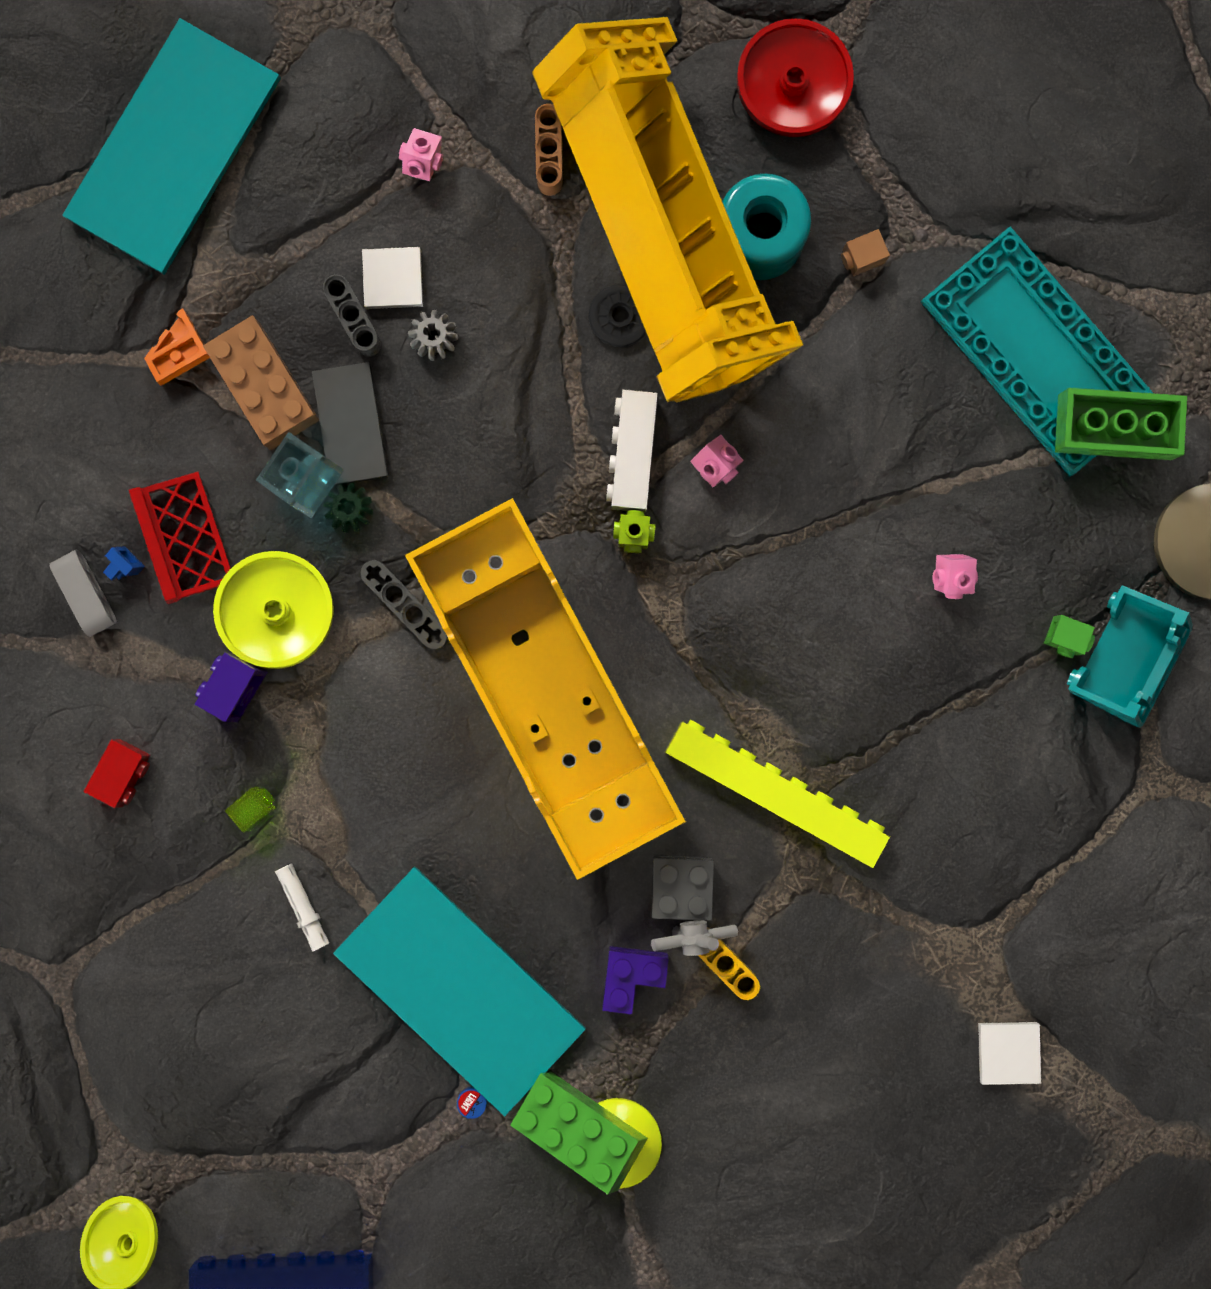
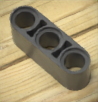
(342, 306)

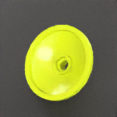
(644, 1122)
(106, 1243)

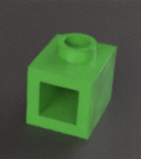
(1069, 636)

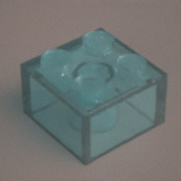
(299, 475)

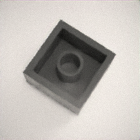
(682, 888)

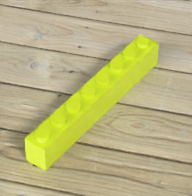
(778, 794)

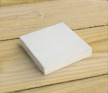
(392, 278)
(1009, 1053)

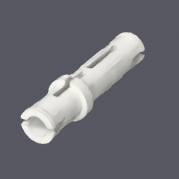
(301, 905)

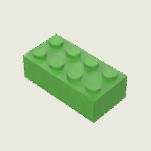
(1121, 424)
(579, 1132)

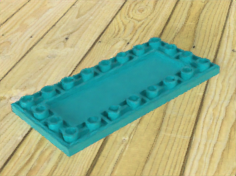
(172, 146)
(1027, 337)
(459, 991)

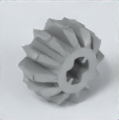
(422, 340)

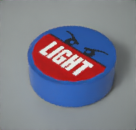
(471, 1103)

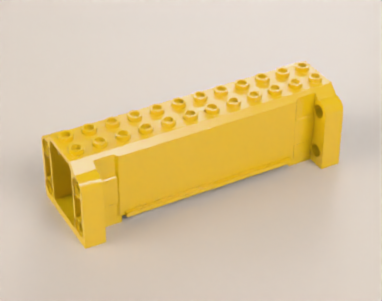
(661, 207)

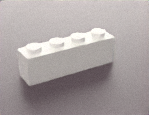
(634, 450)

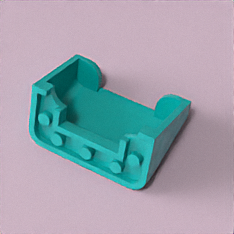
(1132, 656)

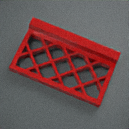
(156, 543)

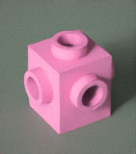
(421, 155)
(717, 461)
(955, 575)

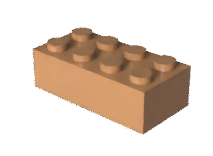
(260, 382)

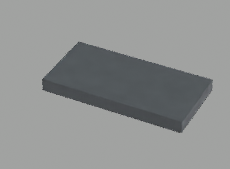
(350, 422)

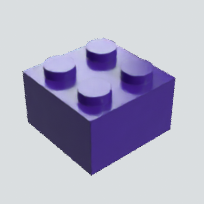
(229, 687)

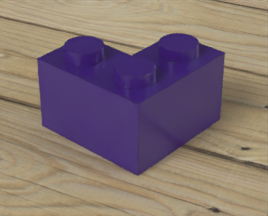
(630, 968)

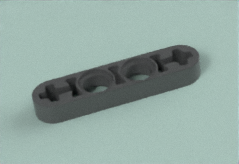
(401, 607)

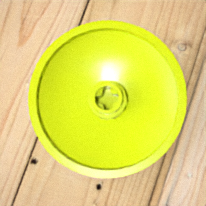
(273, 610)

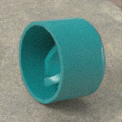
(786, 202)

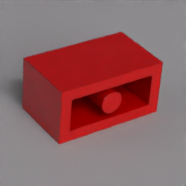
(118, 773)

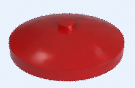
(795, 77)

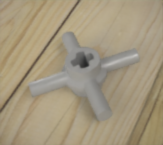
(694, 938)

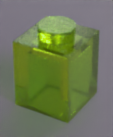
(251, 808)

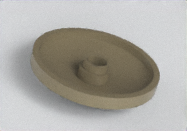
(1184, 541)

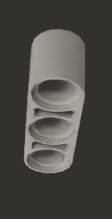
(83, 593)

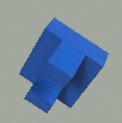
(122, 563)

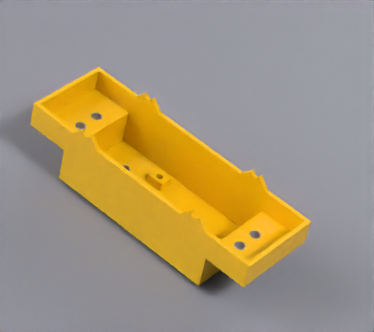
(546, 687)

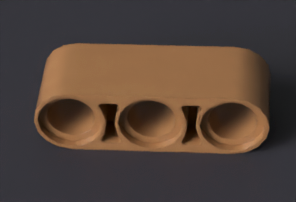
(553, 162)

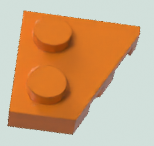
(176, 350)

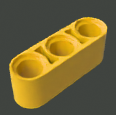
(733, 974)

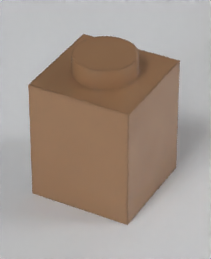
(865, 253)

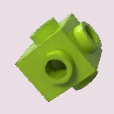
(630, 542)

